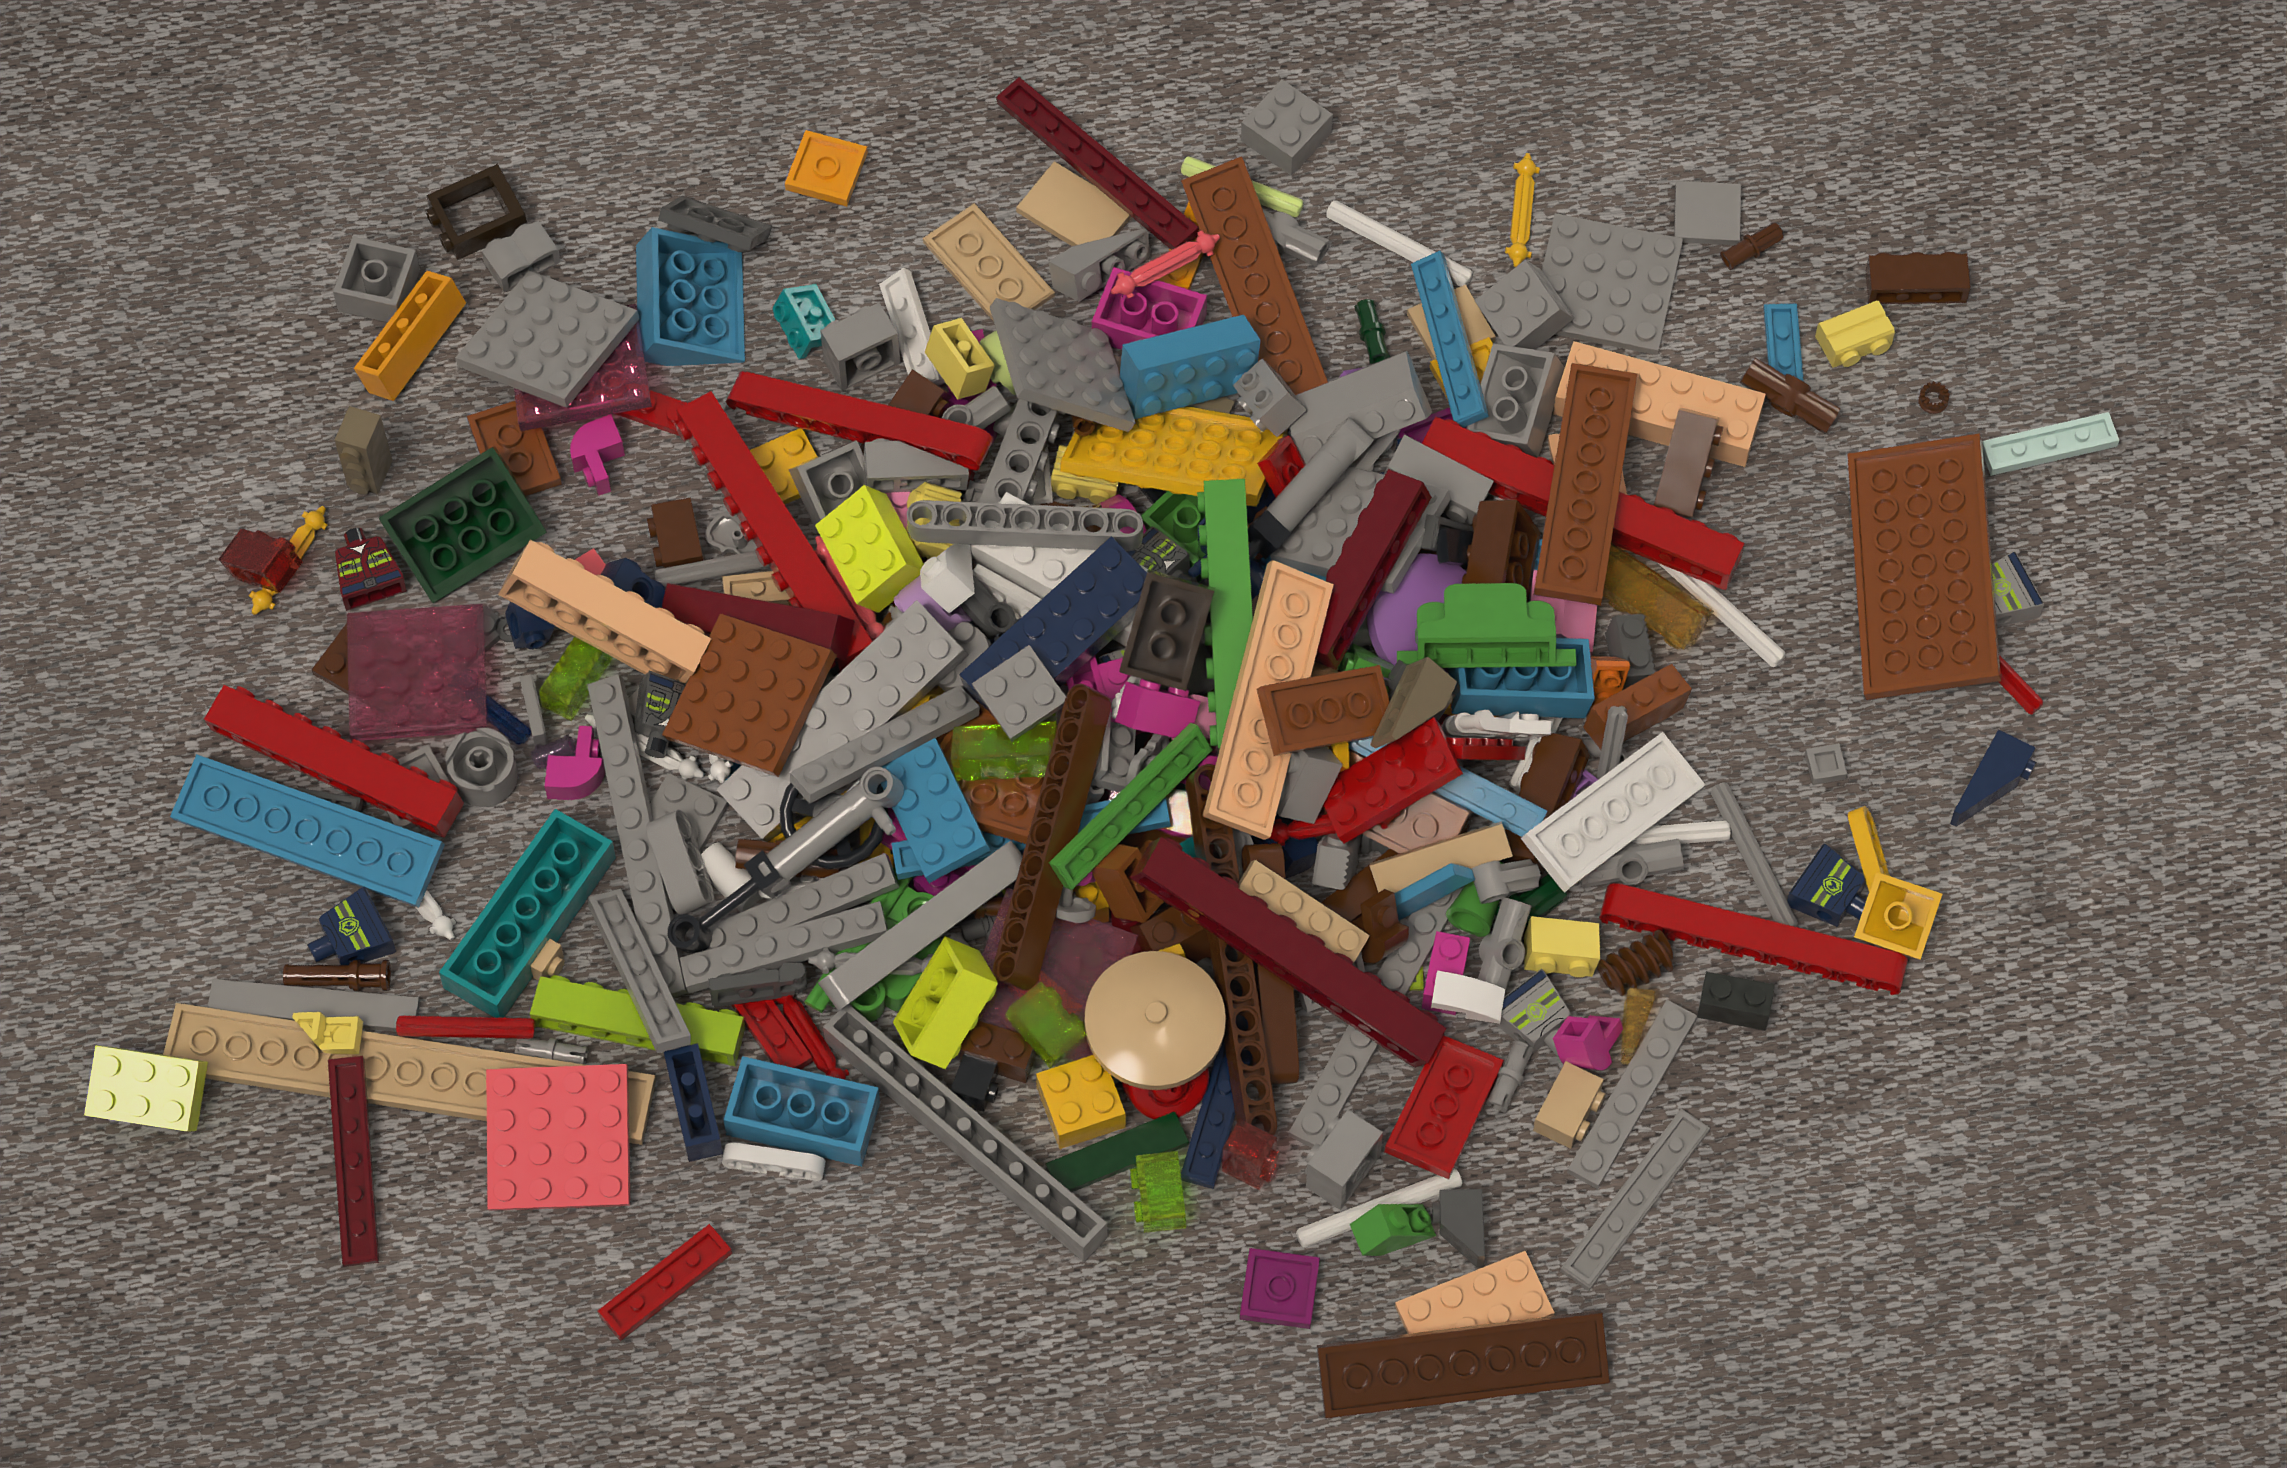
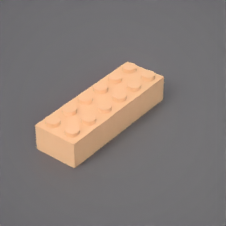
(1665, 390)
(603, 614)

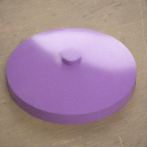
(1394, 616)

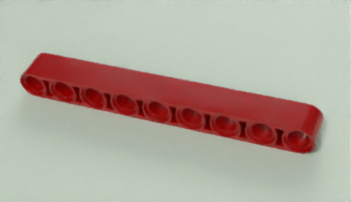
(857, 418)
(1754, 937)

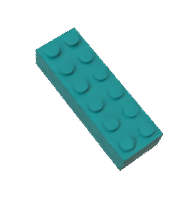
(525, 912)

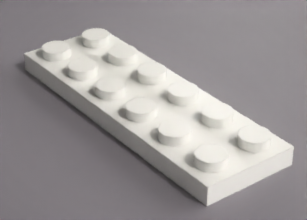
(1613, 812)

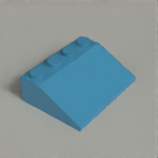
(689, 300)

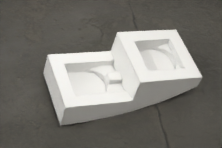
(1468, 995)

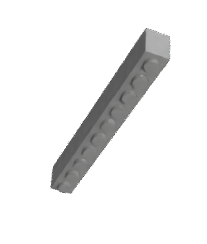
(965, 1132)

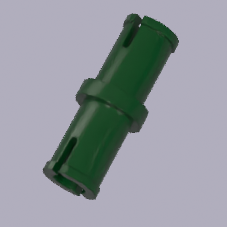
(1371, 331)

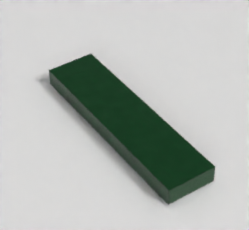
(1117, 1152)

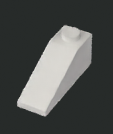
(949, 576)

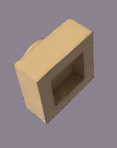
(548, 961)

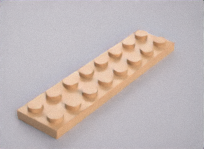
(1278, 650)

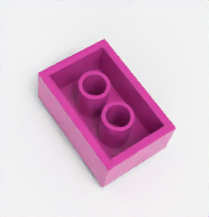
(1149, 313)

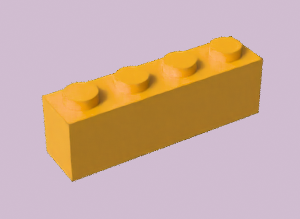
(410, 335)

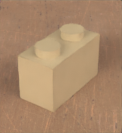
(1569, 1105)

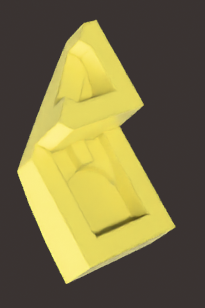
(332, 1034)

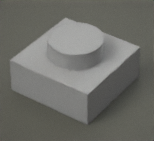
(1825, 764)

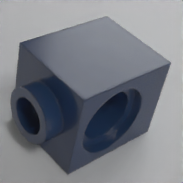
(526, 628)

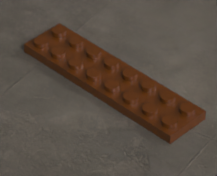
(1463, 1364)

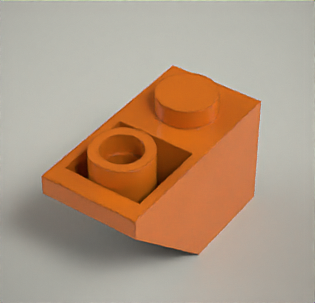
(1608, 676)

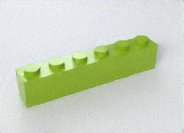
(613, 1017)

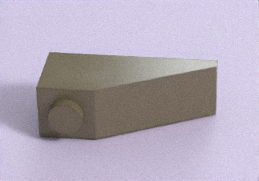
(1418, 696)

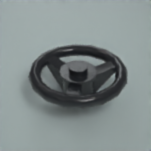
(845, 857)

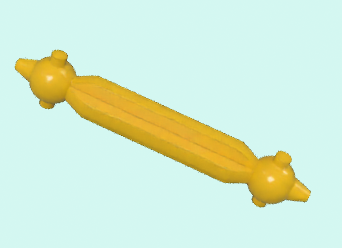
(1522, 210)
(301, 540)

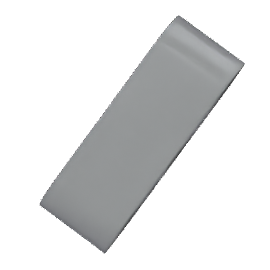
(680, 862)

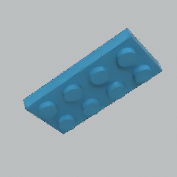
(935, 812)

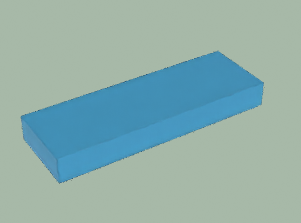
(1783, 338)
(1432, 888)

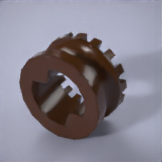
(1942, 395)

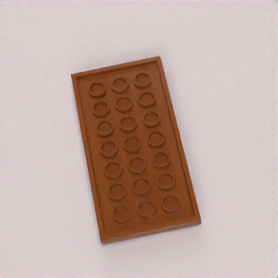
(1923, 567)

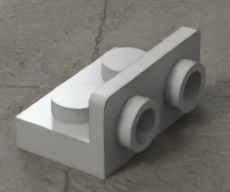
(1114, 757)

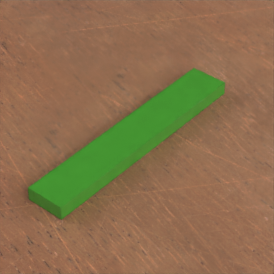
(1130, 806)

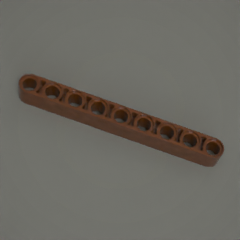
(1052, 828)

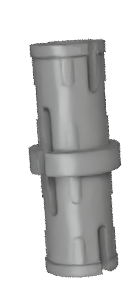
(552, 1050)
(1510, 1076)

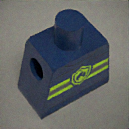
(1828, 888)
(353, 932)

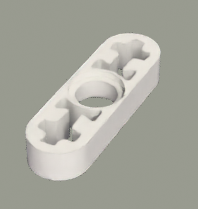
(765, 1159)

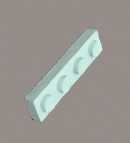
(2049, 443)

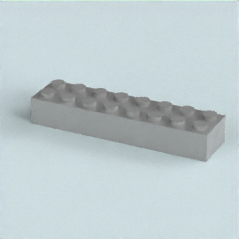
(867, 693)

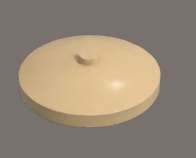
(1154, 1020)

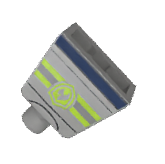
(2014, 592)
(1534, 1012)

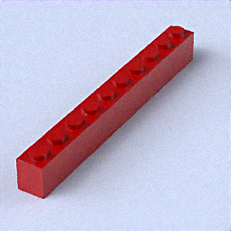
(763, 515)
(1637, 525)

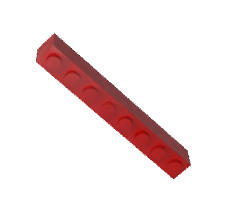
(334, 760)

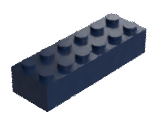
(1072, 618)

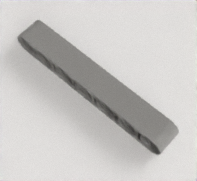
(1010, 515)
(922, 926)

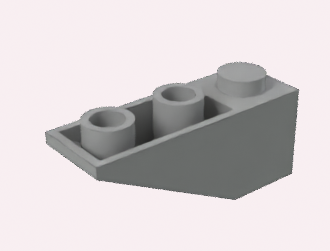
(1089, 265)

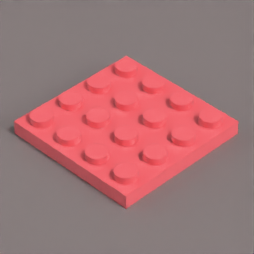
(558, 1137)

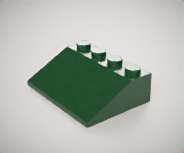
(463, 524)

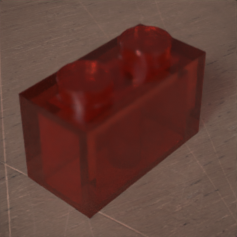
(261, 560)
(1250, 1155)

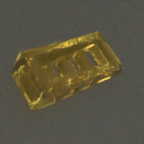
(1635, 1014)

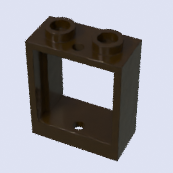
(479, 237)

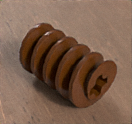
(1636, 962)

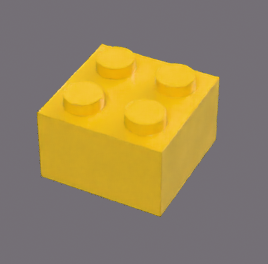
(1080, 1101)

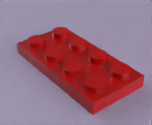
(1391, 780)
(1444, 1107)

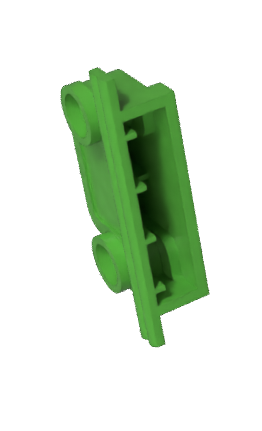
(1487, 629)
(892, 989)

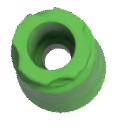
(1470, 915)

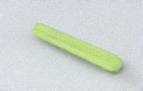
(1267, 196)

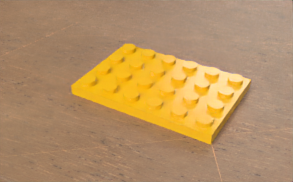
(1175, 452)

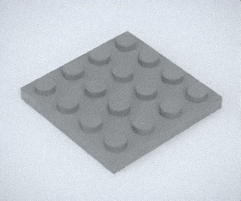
(1612, 281)
(547, 338)
(1061, 365)
(1321, 533)

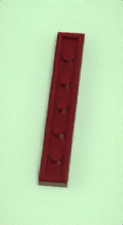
(353, 1161)

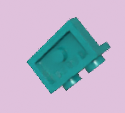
(802, 316)

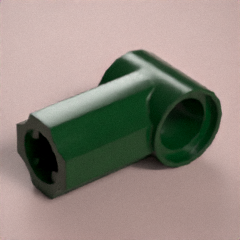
(1542, 899)

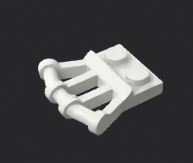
(1485, 725)

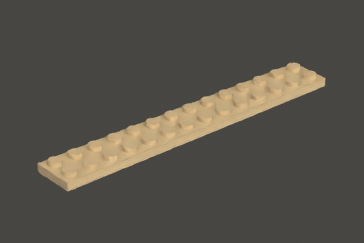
(397, 1069)

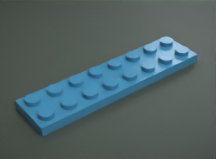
(307, 831)

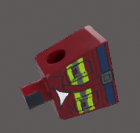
(366, 570)

